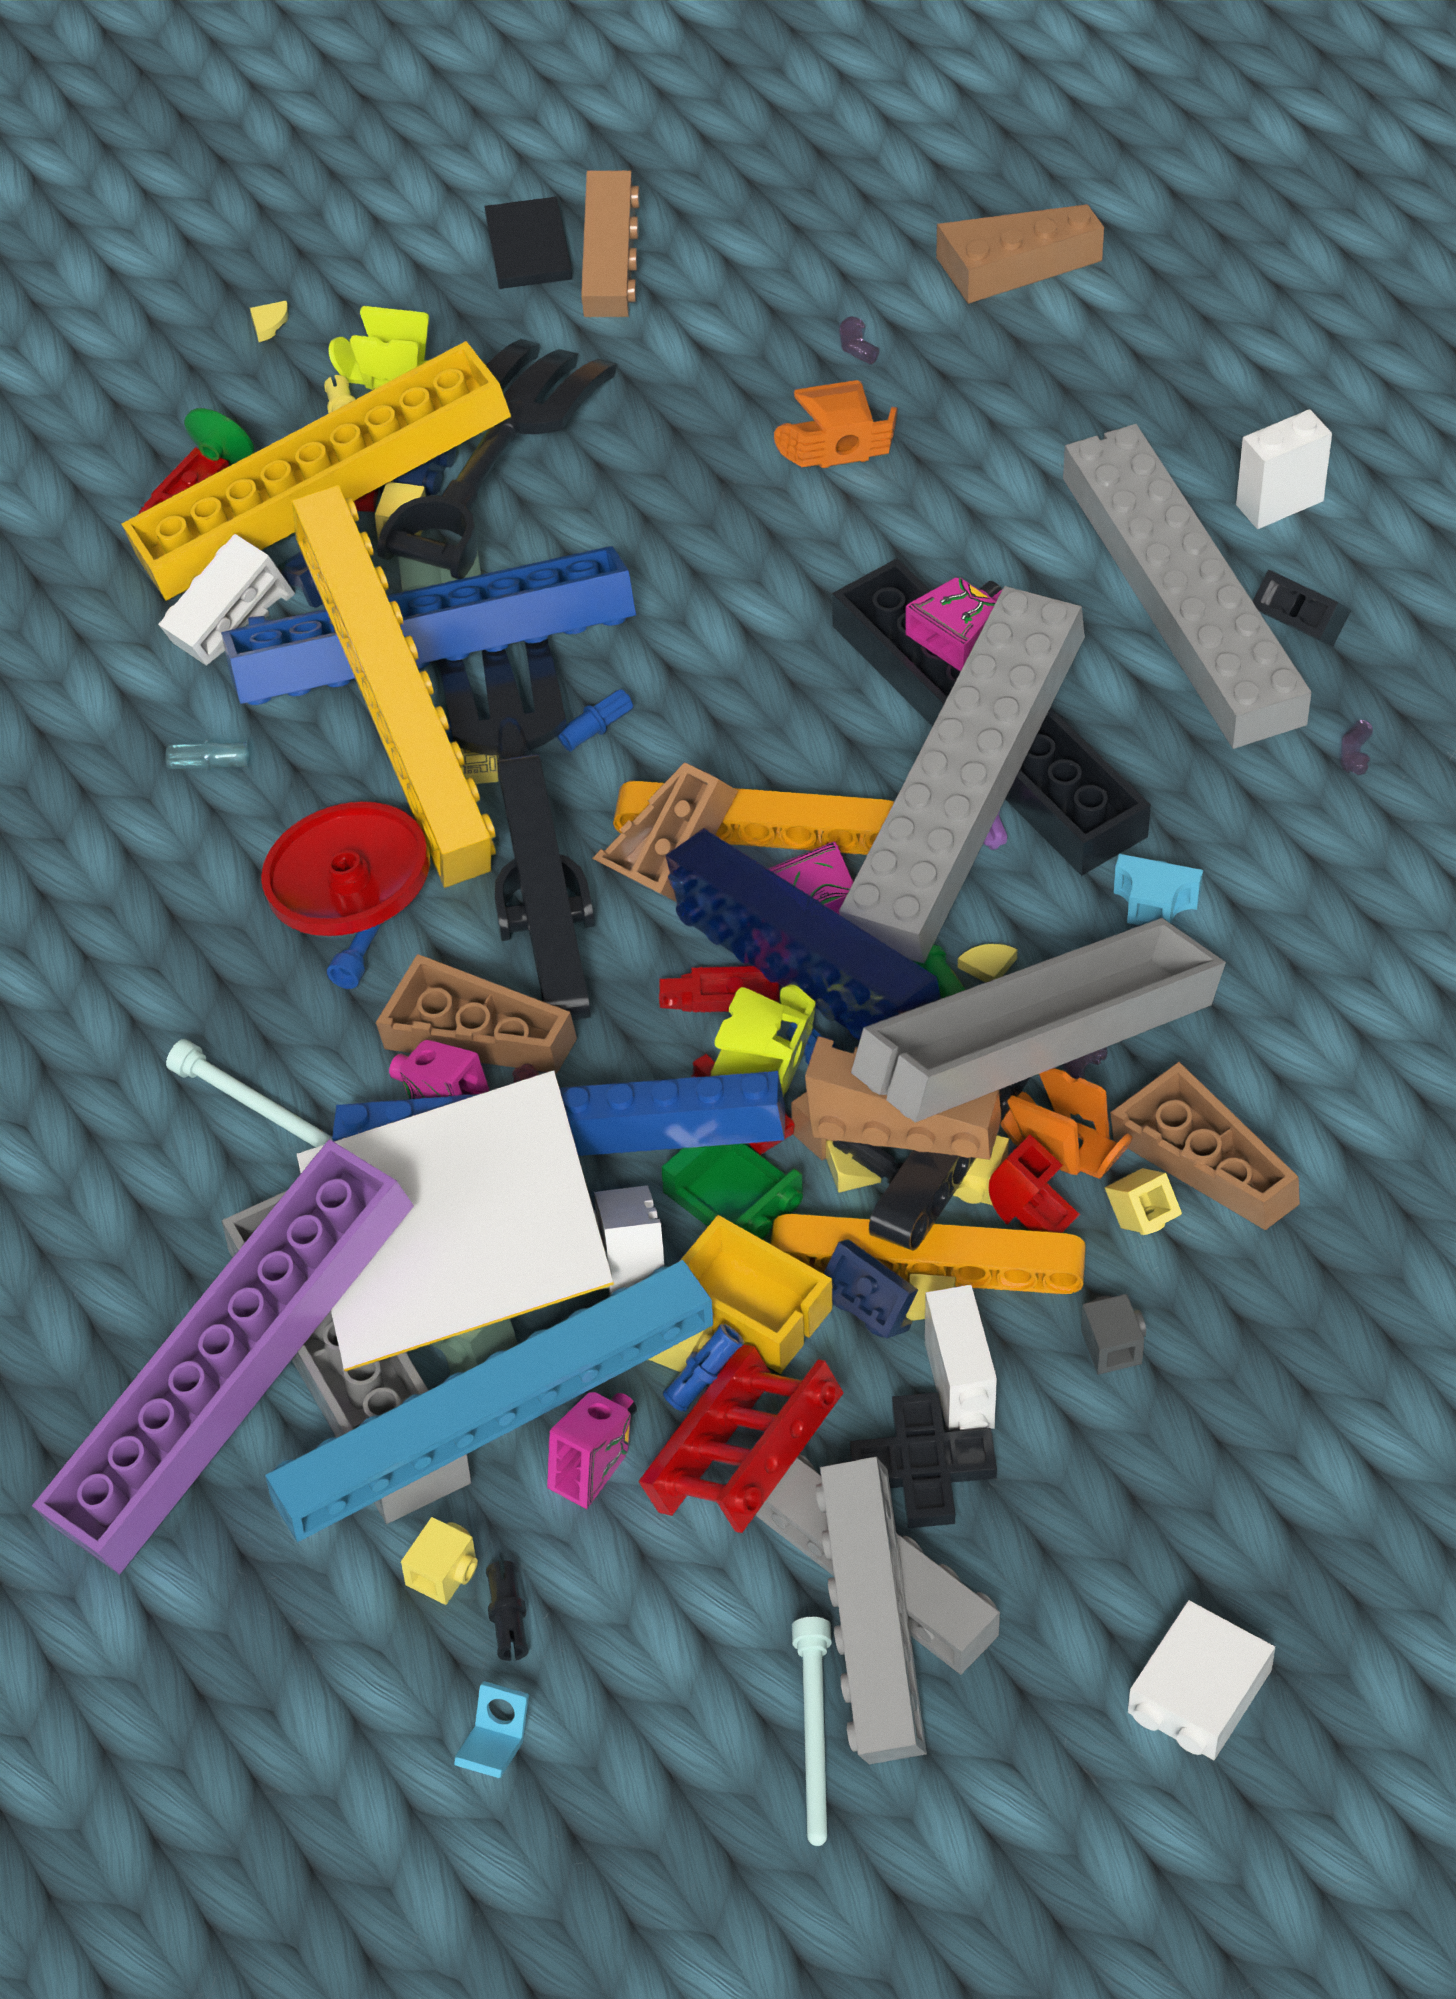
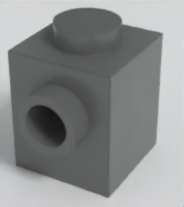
(1113, 1333)

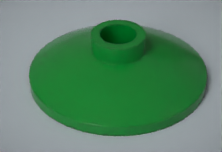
(218, 435)

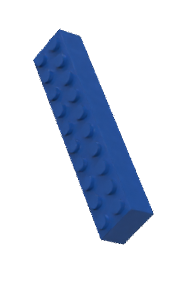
(442, 620)

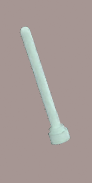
(187, 1060)
(812, 1639)

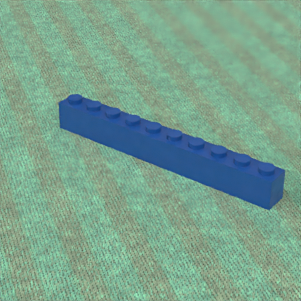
(631, 1113)

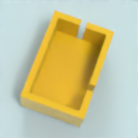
(759, 1290)

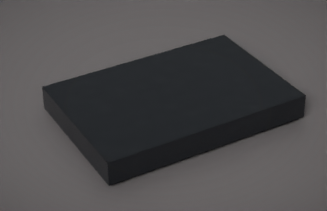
(528, 242)

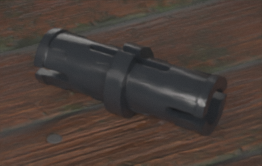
(507, 1611)

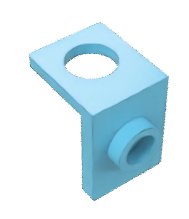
(492, 1740)

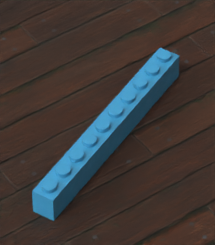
(489, 1400)

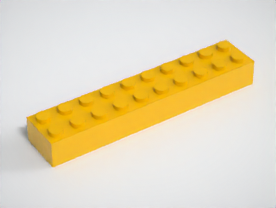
(350, 447)
(393, 686)

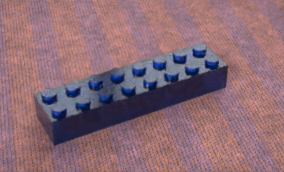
(793, 936)

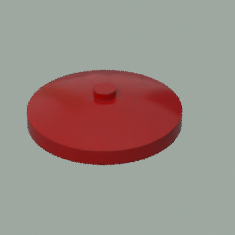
(345, 868)

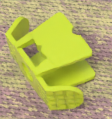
(392, 347)
(751, 1039)

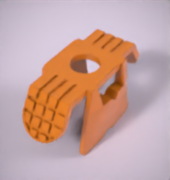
(840, 428)
(1061, 1133)

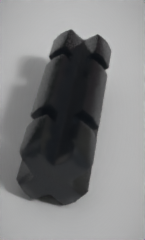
(872, 1158)

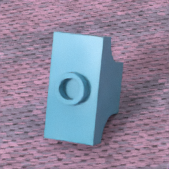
(1156, 888)

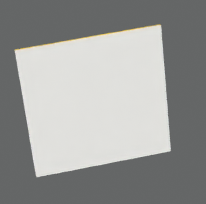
(491, 1228)

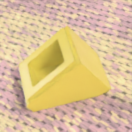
(846, 1171)

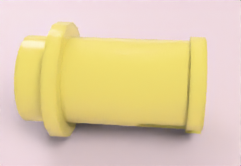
(337, 395)

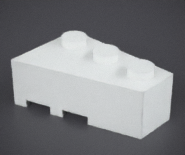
(229, 590)
(629, 1234)

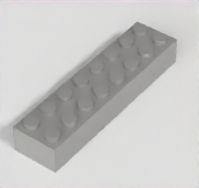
(359, 1393)

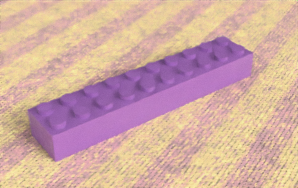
(223, 1356)

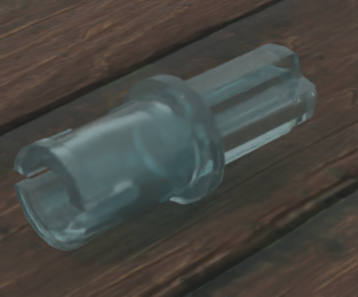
(208, 755)

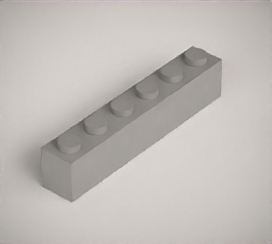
(939, 1607)
(871, 1611)

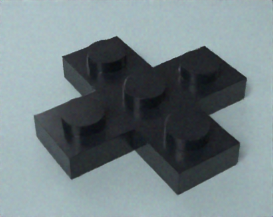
(928, 1459)

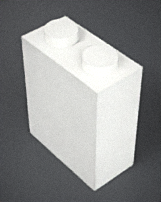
(1283, 468)
(960, 1359)
(1200, 1680)

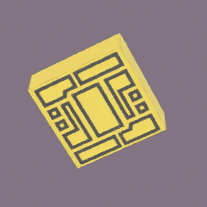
(480, 767)

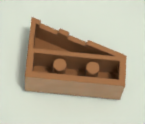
(675, 814)

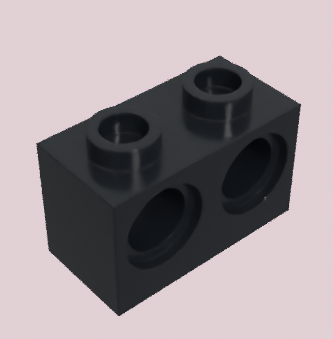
(1301, 608)

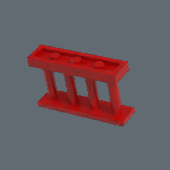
(714, 1420)

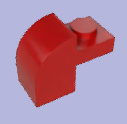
(1022, 1191)

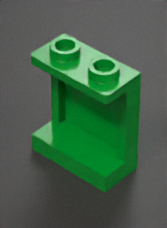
(731, 1184)

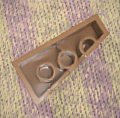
(608, 244)
(1017, 249)
(476, 1016)
(850, 1112)
(1207, 1147)

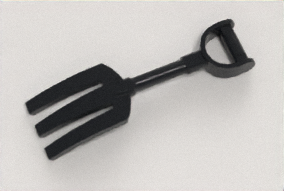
(527, 417)
(511, 735)

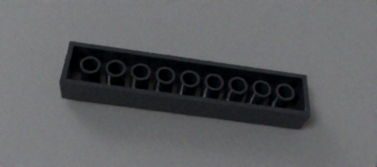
(1063, 781)

